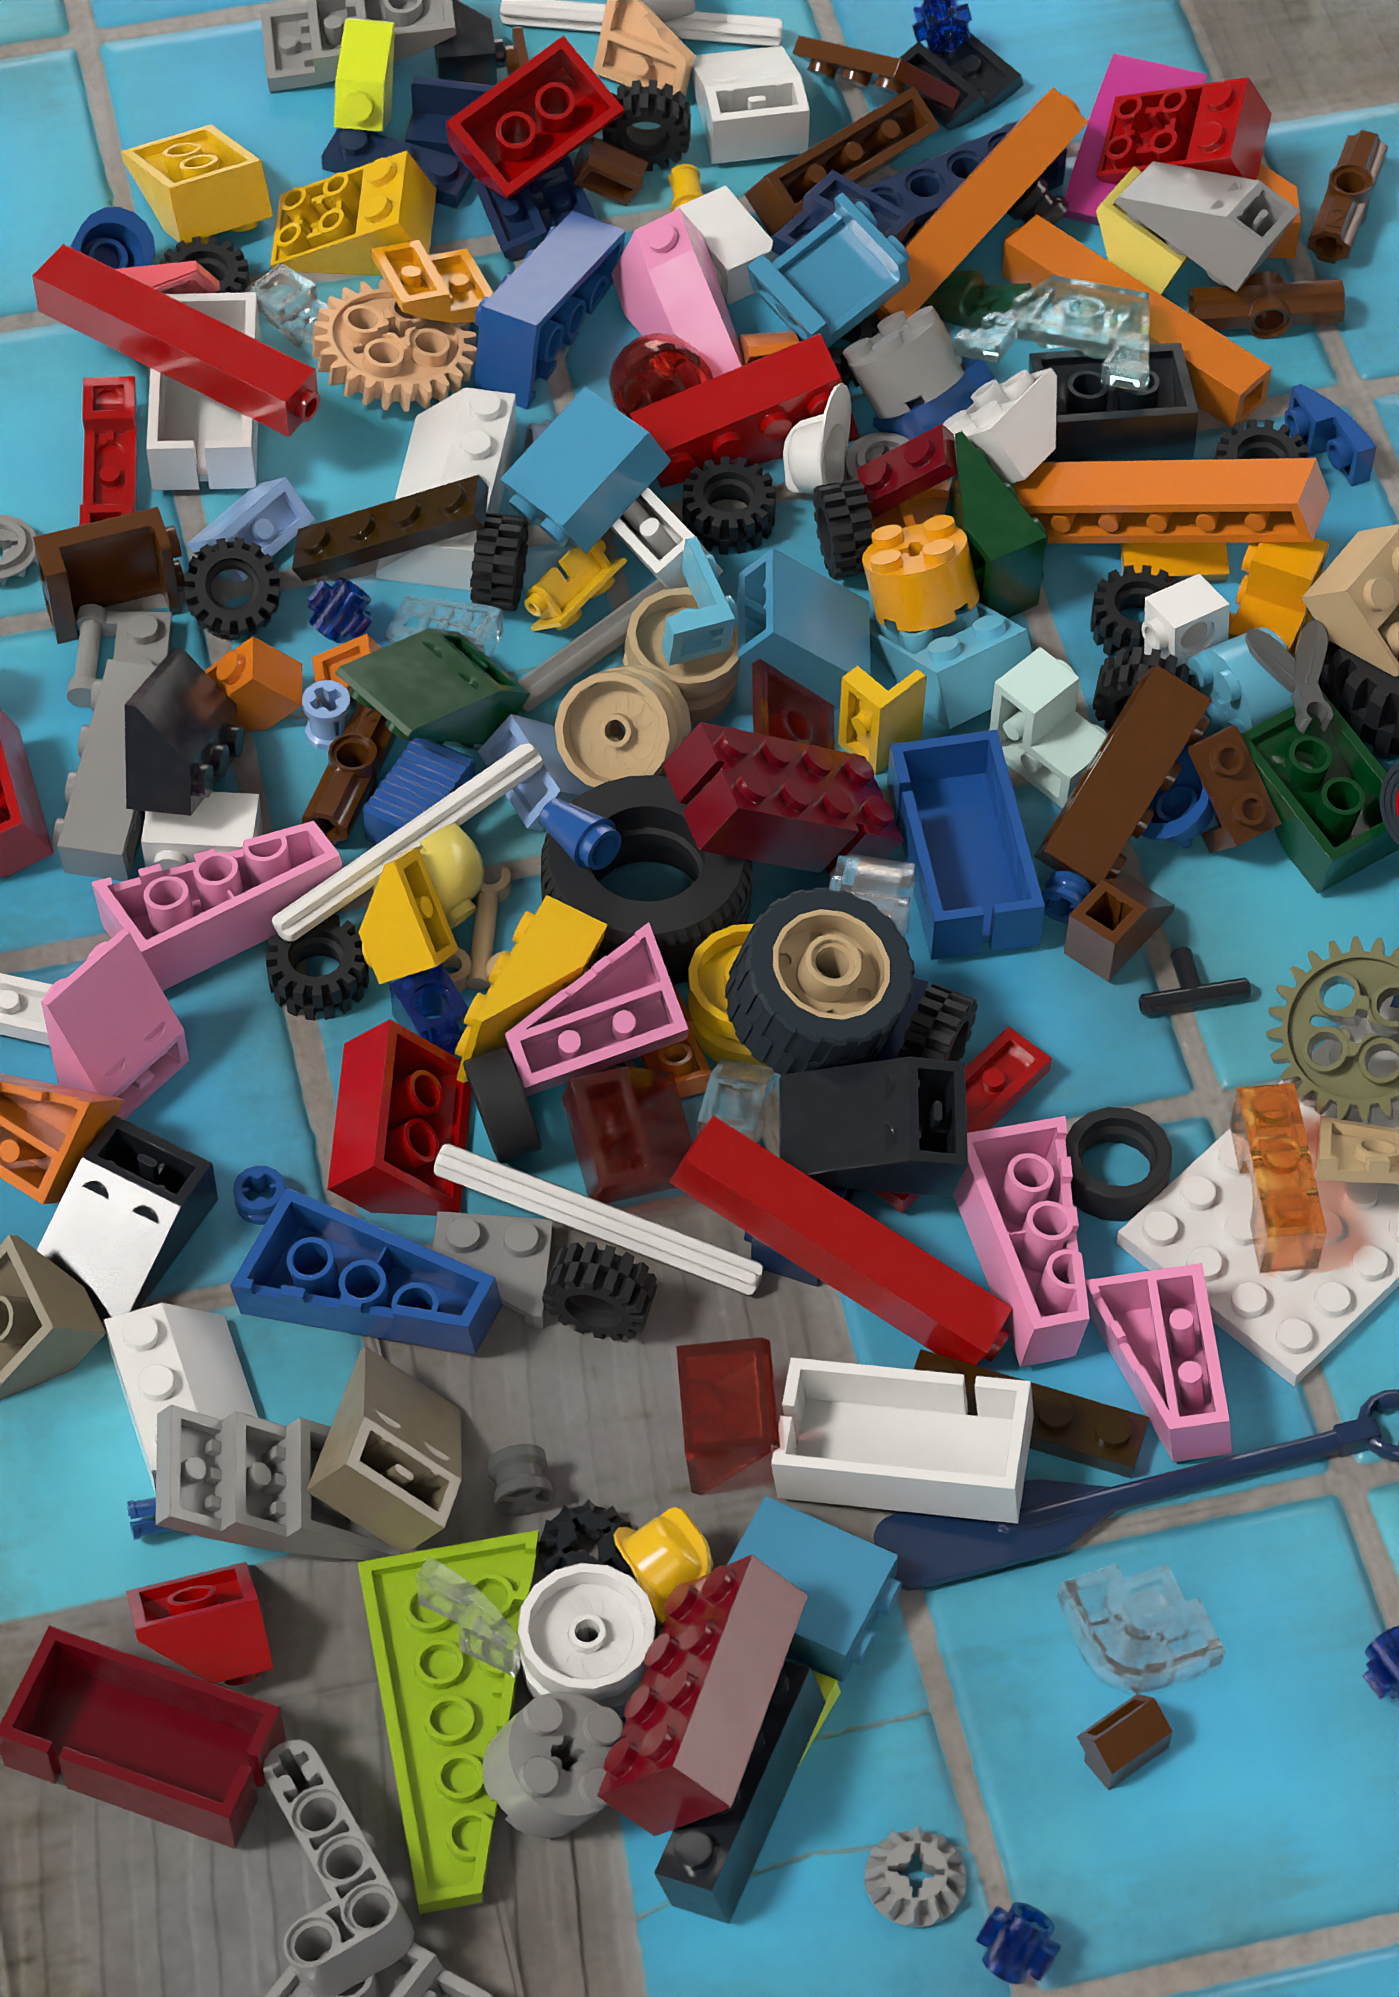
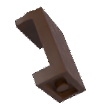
(108, 566)

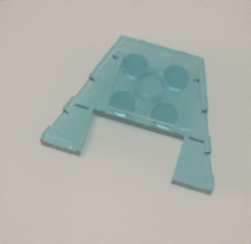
(1076, 316)

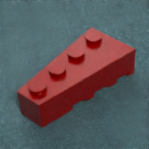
(743, 410)

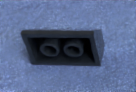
(1119, 422)
(178, 737)

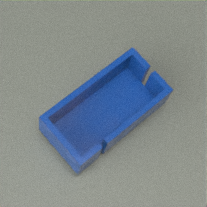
(966, 844)

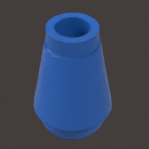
(581, 834)

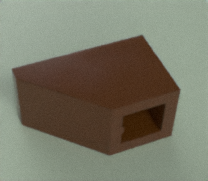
(1114, 924)

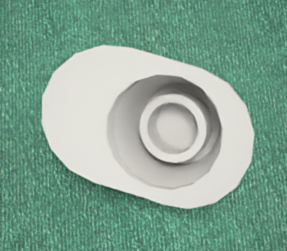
(818, 446)

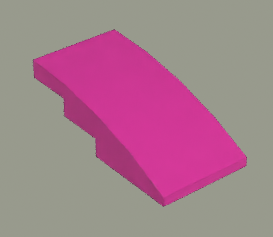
(1123, 77)

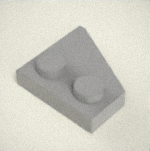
(504, 1247)

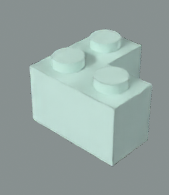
(1040, 726)

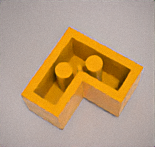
(1274, 588)

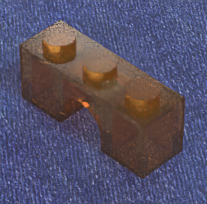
(1275, 1151)

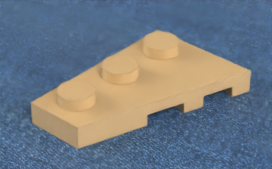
(1356, 1152)

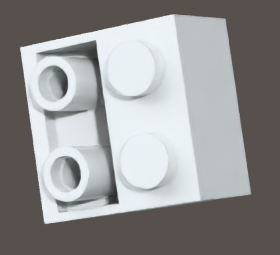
(1012, 422)

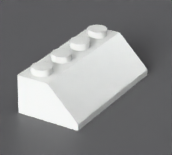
(450, 442)

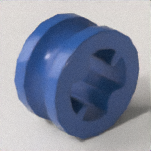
(1063, 894)
(257, 1180)

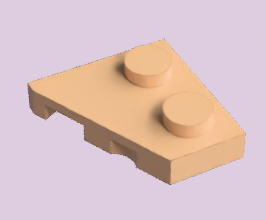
(641, 48)

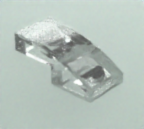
(289, 304)
(481, 1626)

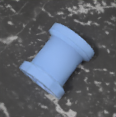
(334, 708)

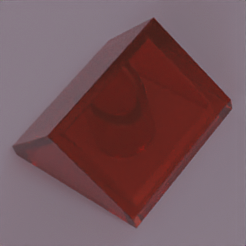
(788, 709)
(726, 1408)

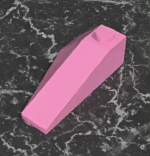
(673, 289)

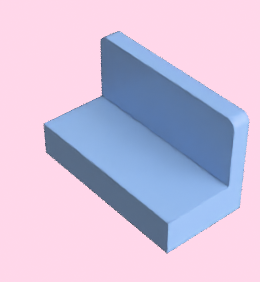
(263, 515)
(548, 783)

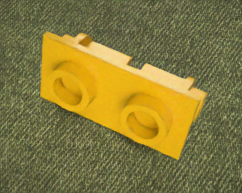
(560, 599)

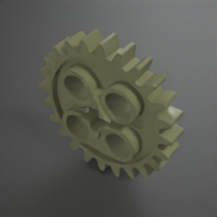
(1347, 1080)

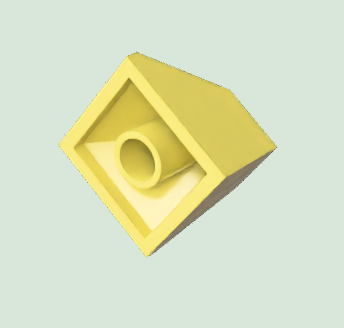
(1135, 246)

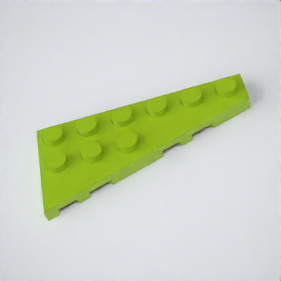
(444, 1708)

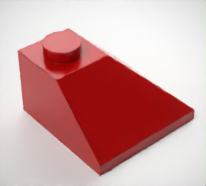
(205, 1624)

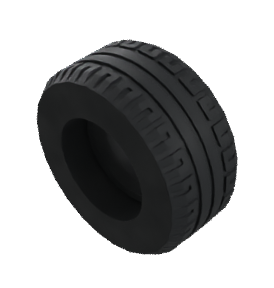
(651, 831)

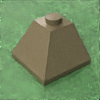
(43, 1319)

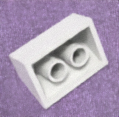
(177, 1359)

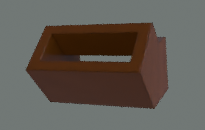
(609, 170)
(1125, 1739)

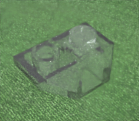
(739, 1097)

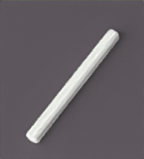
(697, 26)
(366, 870)
(598, 1219)

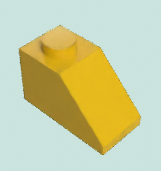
(405, 921)

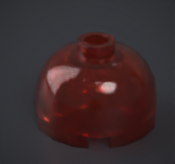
(653, 370)

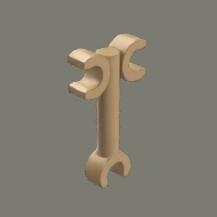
(476, 968)

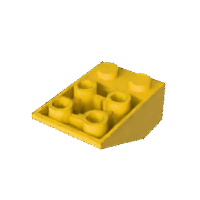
(342, 217)
(548, 956)

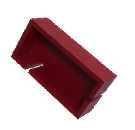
(779, 799)
(702, 1696)
(140, 1736)

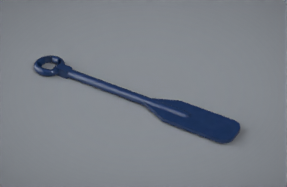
(1059, 1513)

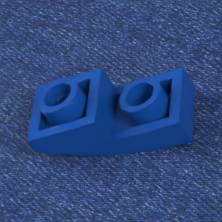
(1332, 430)

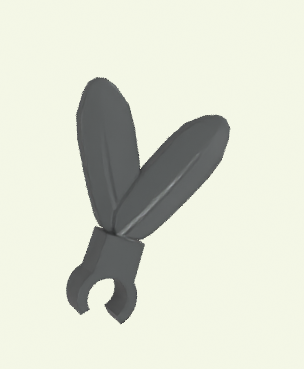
(1297, 673)

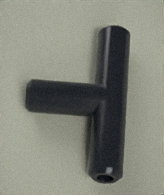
(1192, 991)

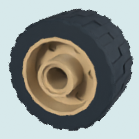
(819, 982)

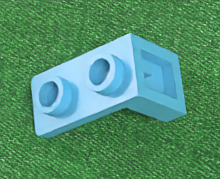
(704, 630)

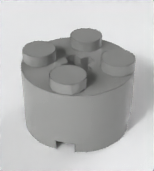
(905, 362)
(551, 1763)

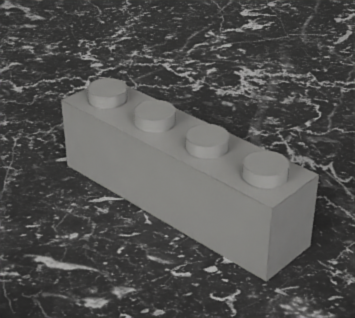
(98, 831)

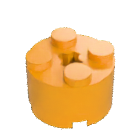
(920, 574)

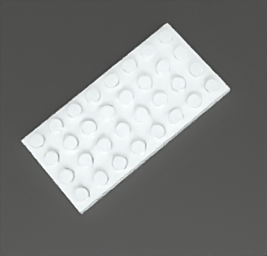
(1285, 1315)

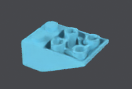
(957, 658)

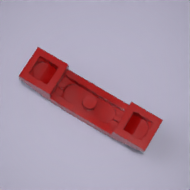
(109, 448)

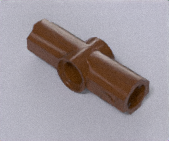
(1347, 197)
(1269, 304)
(350, 774)

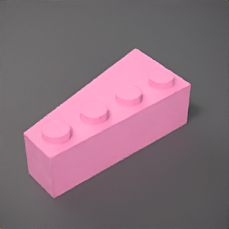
(217, 904)
(1026, 1236)

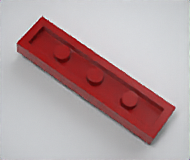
(993, 1086)

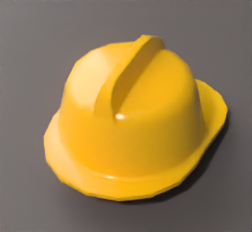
(665, 1555)

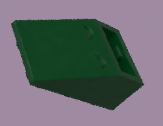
(1001, 535)
(435, 688)

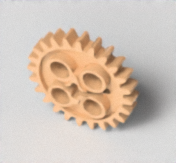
(390, 352)

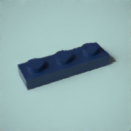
(357, 148)

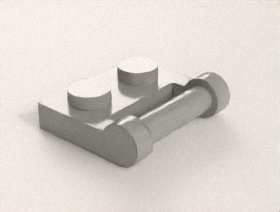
(139, 639)

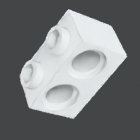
(1185, 619)

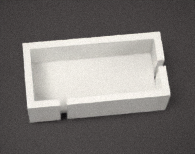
(193, 434)
(903, 1440)

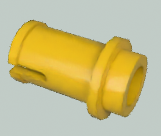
(684, 184)

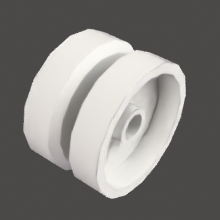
(586, 1635)

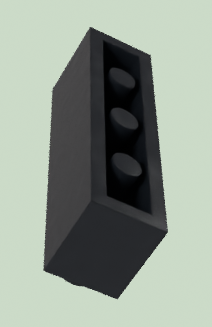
(714, 1856)

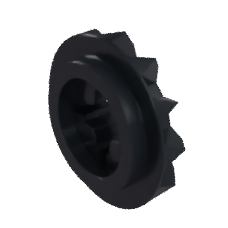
(560, 1538)

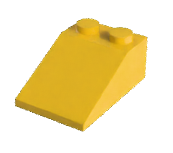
(200, 183)

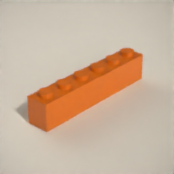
(1177, 500)

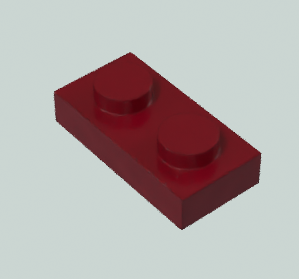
(909, 469)

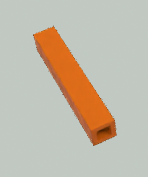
(985, 198)
(1222, 374)

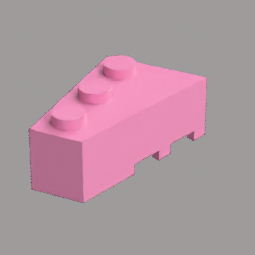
(601, 1019)
(1168, 1354)

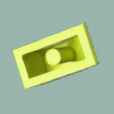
(365, 75)

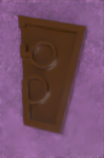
(867, 68)

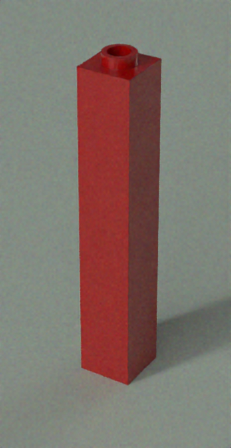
(177, 340)
(841, 1245)

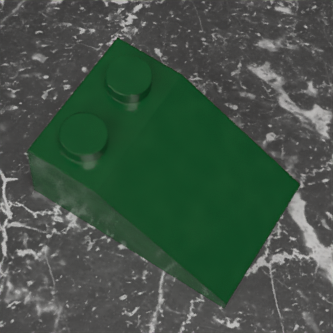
(1324, 795)

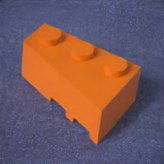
(47, 1133)

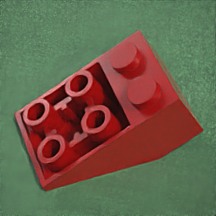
(1193, 126)

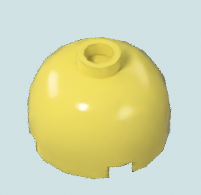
(454, 870)

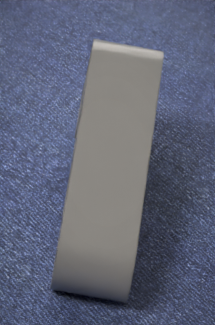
(334, 1852)

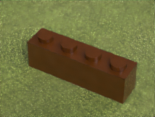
(852, 152)
(1125, 776)

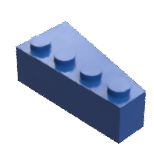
(544, 305)
(359, 1279)

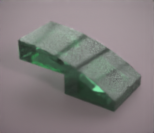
(967, 299)

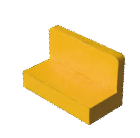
(878, 717)

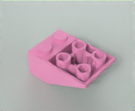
(114, 1026)

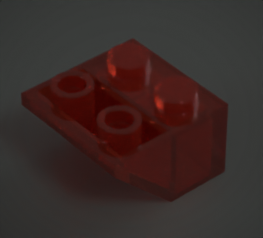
(626, 1131)

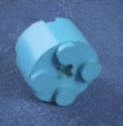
(1238, 685)

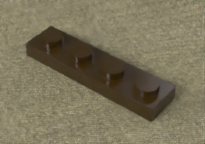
(390, 528)
(1063, 1421)

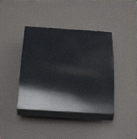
(973, 70)

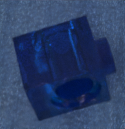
(429, 995)

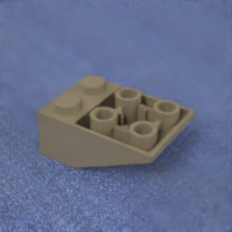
(391, 1455)

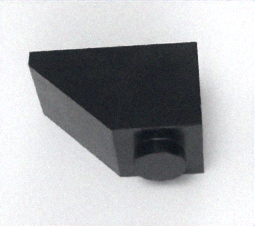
(472, 52)

